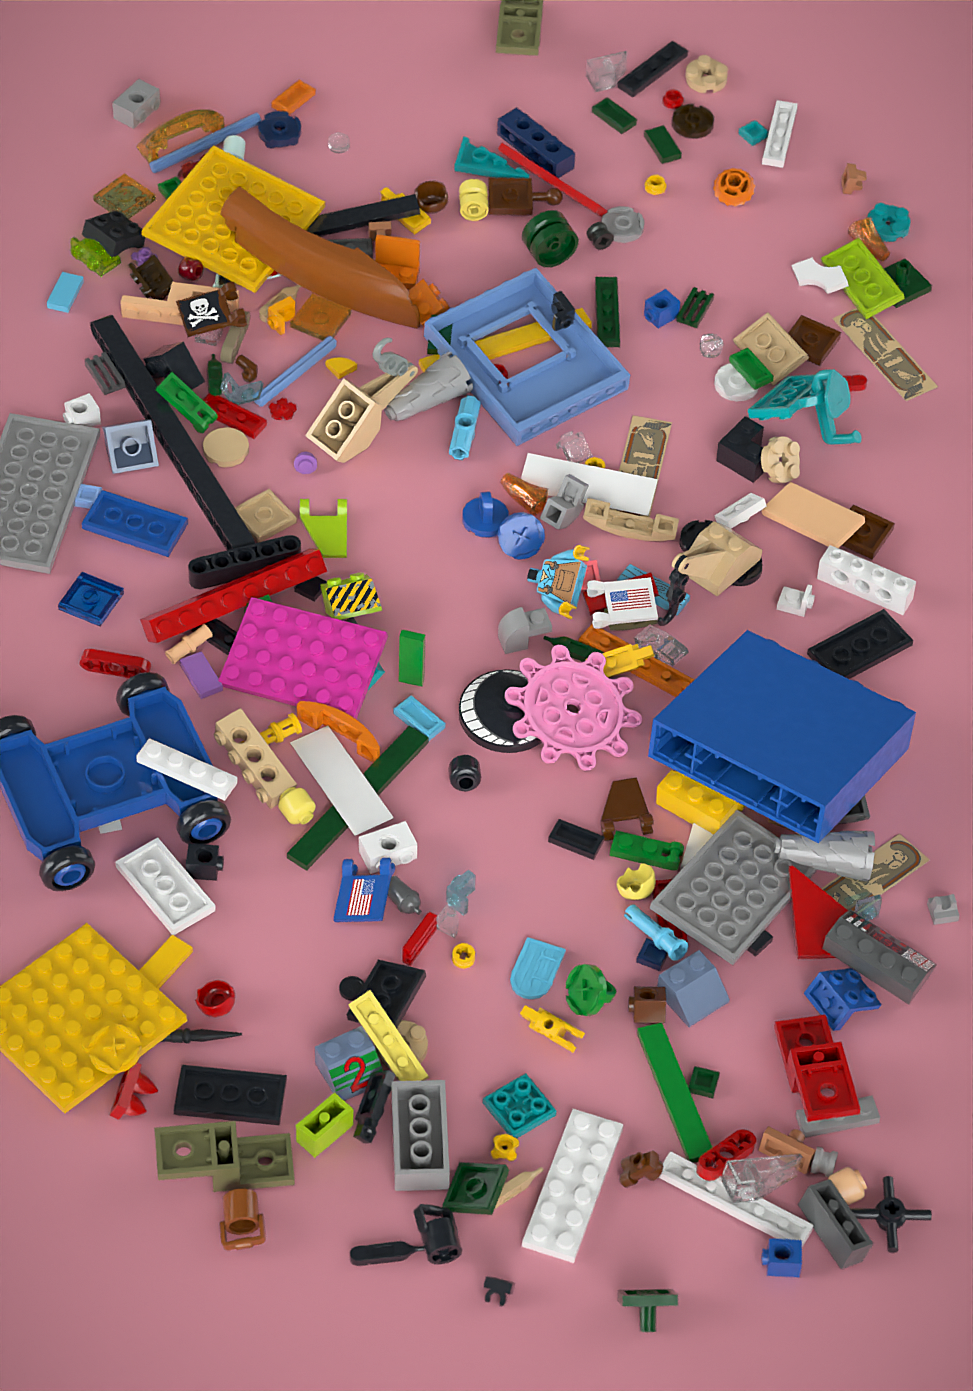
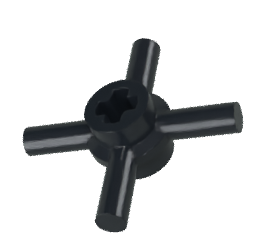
(891, 1214)

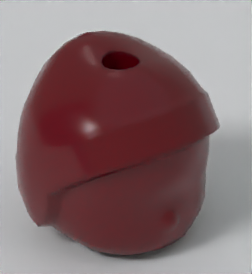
(190, 269)

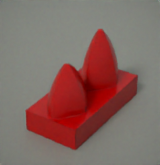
(125, 1101)

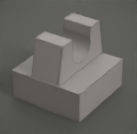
(943, 909)

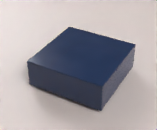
(651, 955)

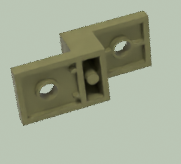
(519, 27)
(224, 1156)

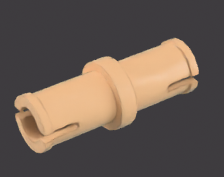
(188, 644)

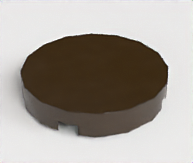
(692, 121)

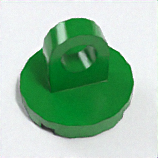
(588, 990)

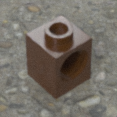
(648, 1004)

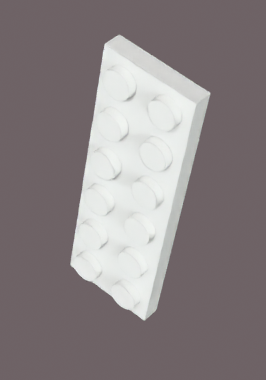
(572, 1185)

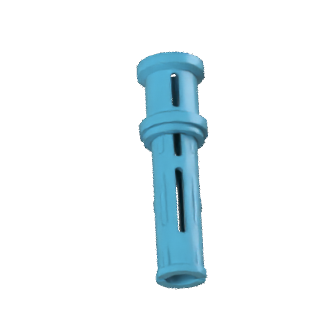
(662, 937)

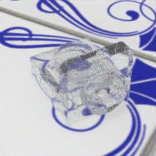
(574, 447)

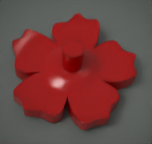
(282, 409)

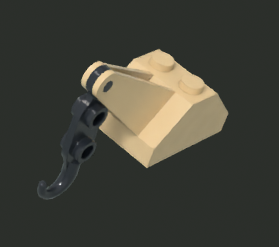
(713, 562)

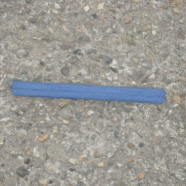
(204, 143)

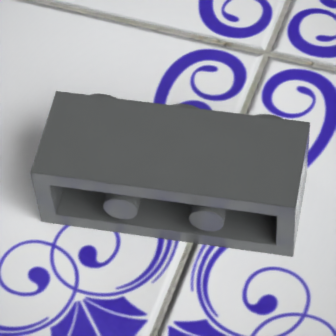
(835, 1224)

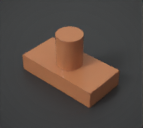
(778, 1144)

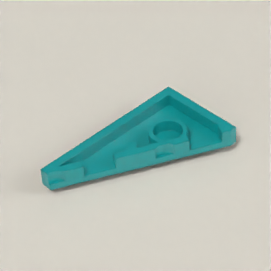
(484, 163)

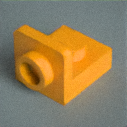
(281, 313)

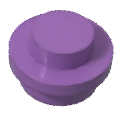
(305, 463)

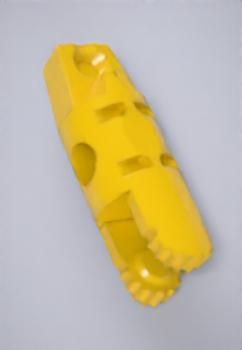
(541, 1021)

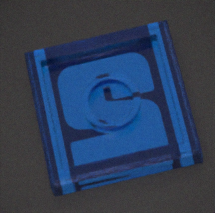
(91, 599)

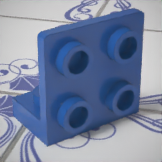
(840, 995)

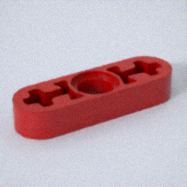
(101, 662)
(729, 1144)

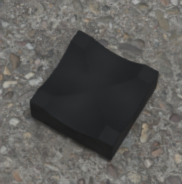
(114, 232)

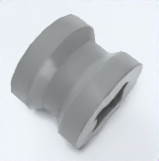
(824, 1162)

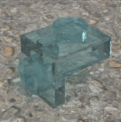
(459, 889)

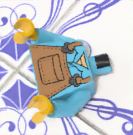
(561, 580)

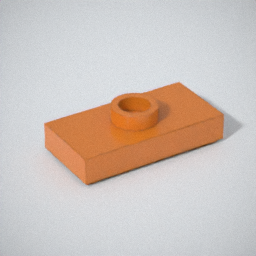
(293, 97)

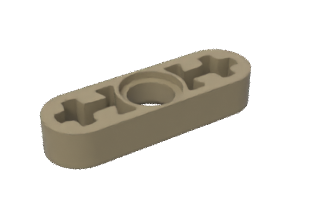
(233, 341)

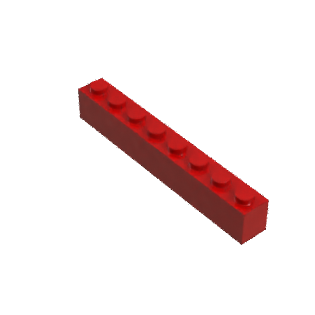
(233, 595)

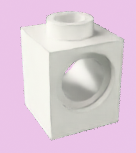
(82, 411)

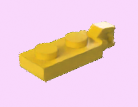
(413, 223)
(625, 659)

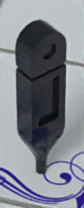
(382, 1253)

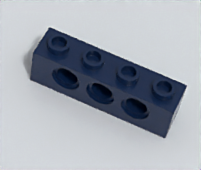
(535, 143)

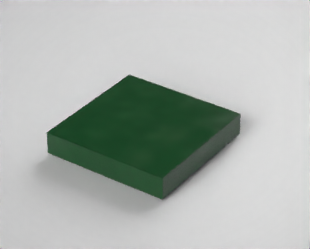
(476, 1188)

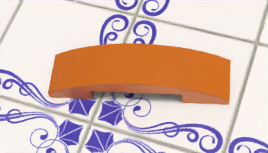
(316, 714)

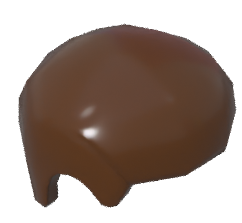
(431, 196)

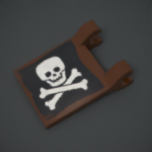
(210, 311)

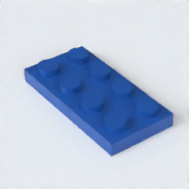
(135, 523)

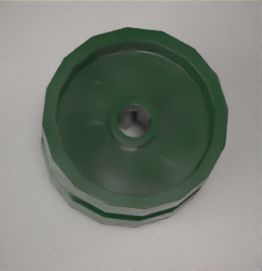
(550, 238)

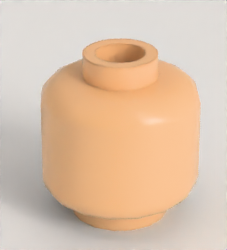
(849, 1184)

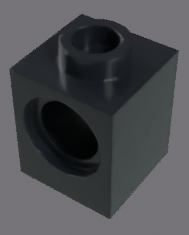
(204, 853)

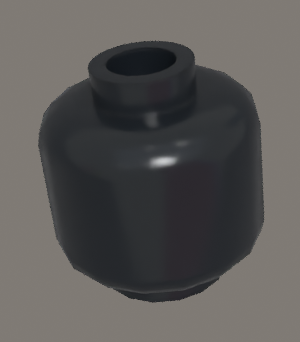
(464, 773)

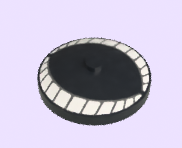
(489, 717)

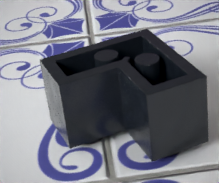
(174, 359)
(742, 449)

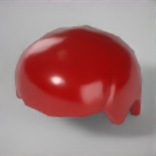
(216, 998)

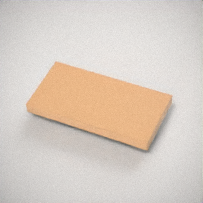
(813, 515)

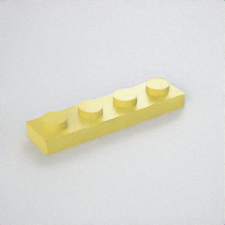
(387, 1038)

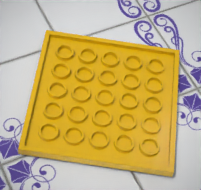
(193, 223)
(65, 999)

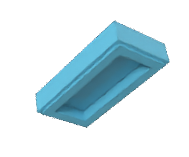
(65, 292)
(419, 717)

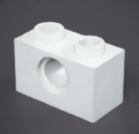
(395, 837)

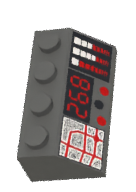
(878, 956)

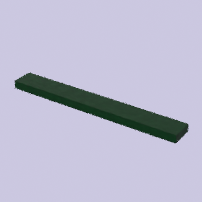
(379, 776)

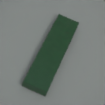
(607, 311)

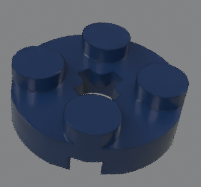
(279, 138)

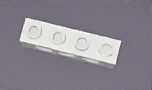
(866, 580)

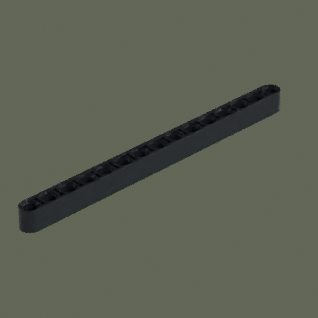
(172, 435)

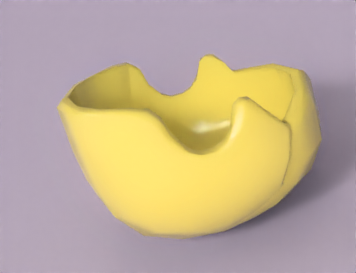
(637, 883)

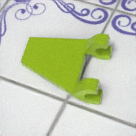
(327, 532)

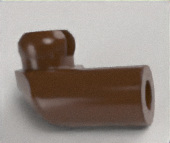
(250, 368)

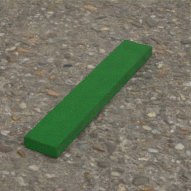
(674, 1091)

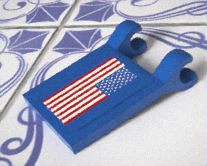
(363, 896)

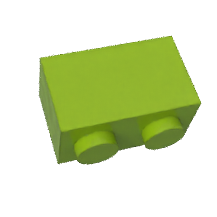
(324, 1125)

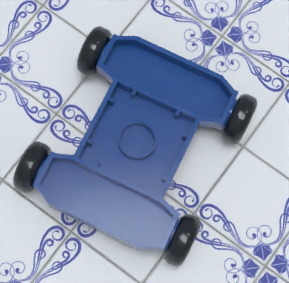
(97, 780)

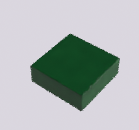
(703, 1082)

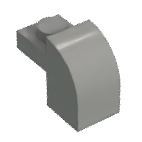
(567, 505)
(519, 625)

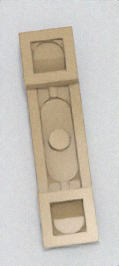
(630, 525)

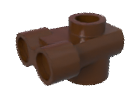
(640, 1166)

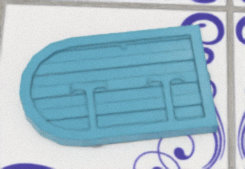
(536, 968)

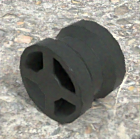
(600, 235)

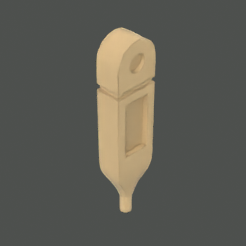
(284, 293)
(517, 1185)

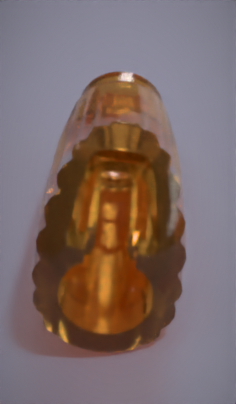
(869, 236)
(527, 495)

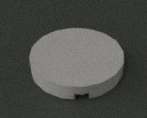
(624, 224)

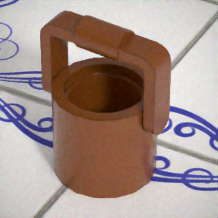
(241, 1218)

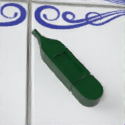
(214, 376)
(576, 649)

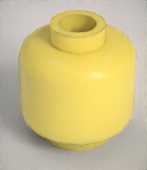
(296, 805)

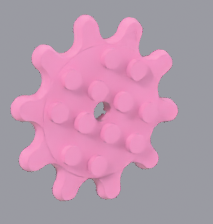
(579, 684)

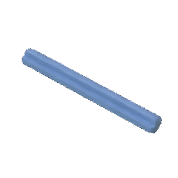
(296, 370)

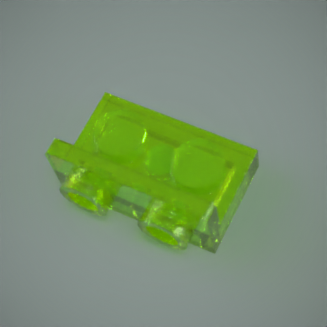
(93, 255)

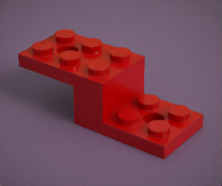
(817, 1068)

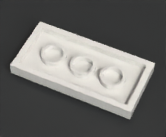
(165, 886)

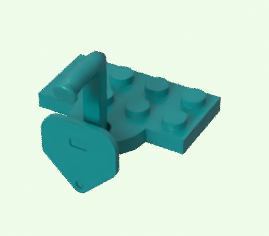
(824, 390)

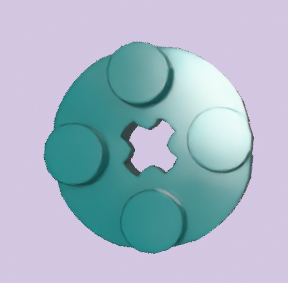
(898, 220)

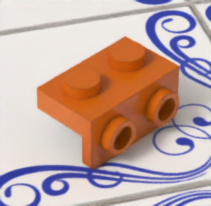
(427, 300)

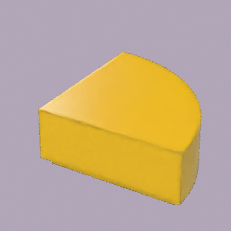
(341, 366)

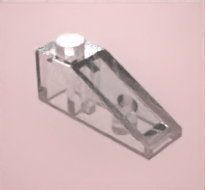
(756, 1177)

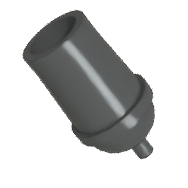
(404, 897)

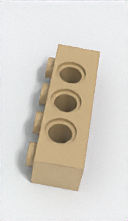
(239, 726)

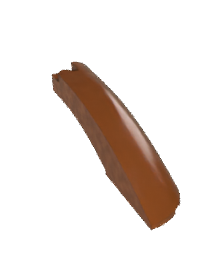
(318, 264)

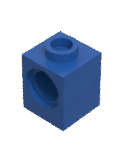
(661, 308)
(787, 1248)

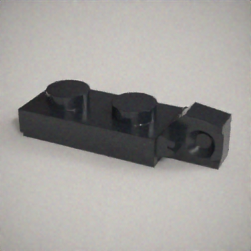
(373, 1105)

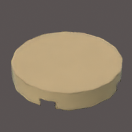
(226, 447)

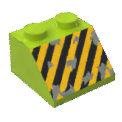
(350, 596)

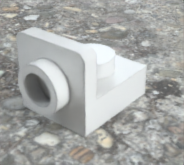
(796, 601)

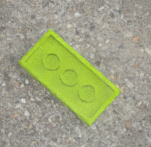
(868, 282)

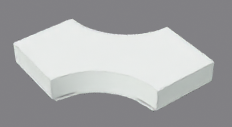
(811, 273)

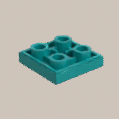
(519, 1106)

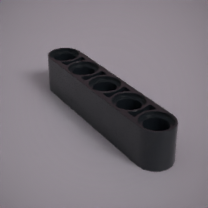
(240, 561)

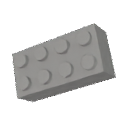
(420, 1135)

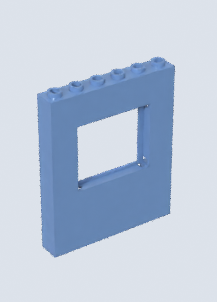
(546, 392)

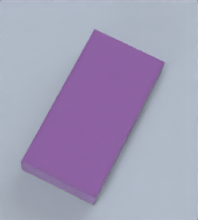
(201, 675)

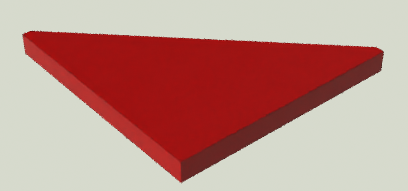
(813, 915)

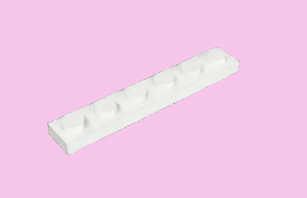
(758, 1213)

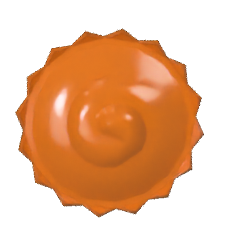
(734, 187)

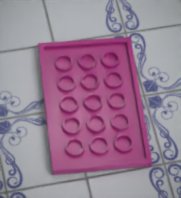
(302, 657)

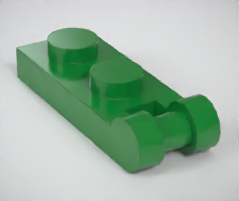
(187, 402)
(646, 850)

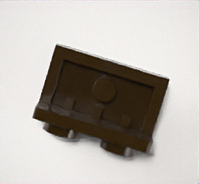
(153, 277)

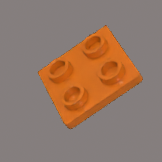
(399, 257)

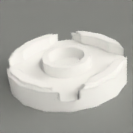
(732, 385)

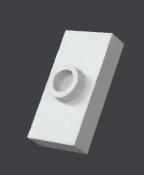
(740, 510)

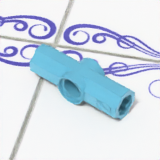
(464, 427)

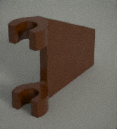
(625, 803)

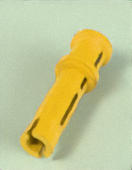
(276, 731)

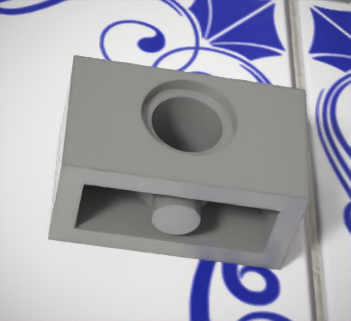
(136, 103)

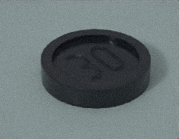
(350, 987)

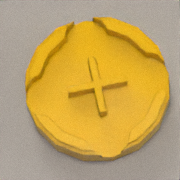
(114, 1048)

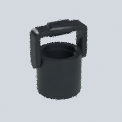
(439, 1234)

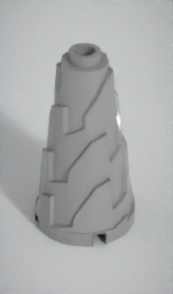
(436, 385)
(838, 852)

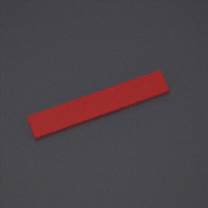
(552, 180)

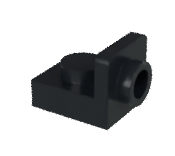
(563, 311)

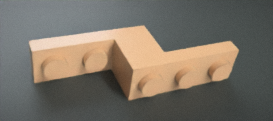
(166, 311)

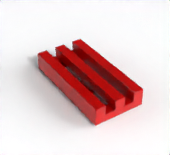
(419, 938)

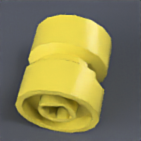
(473, 199)

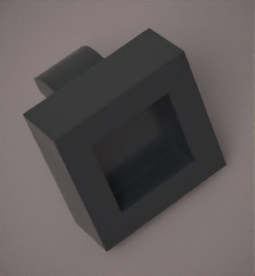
(498, 1286)

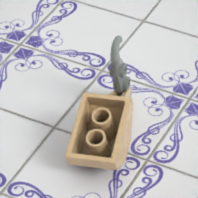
(354, 412)

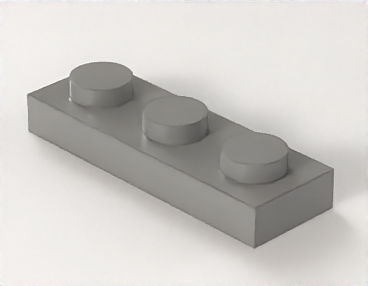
(868, 1116)

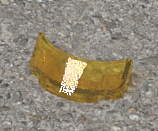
(176, 126)

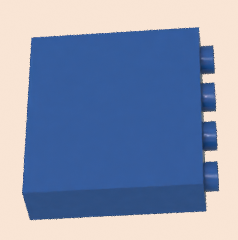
(782, 735)

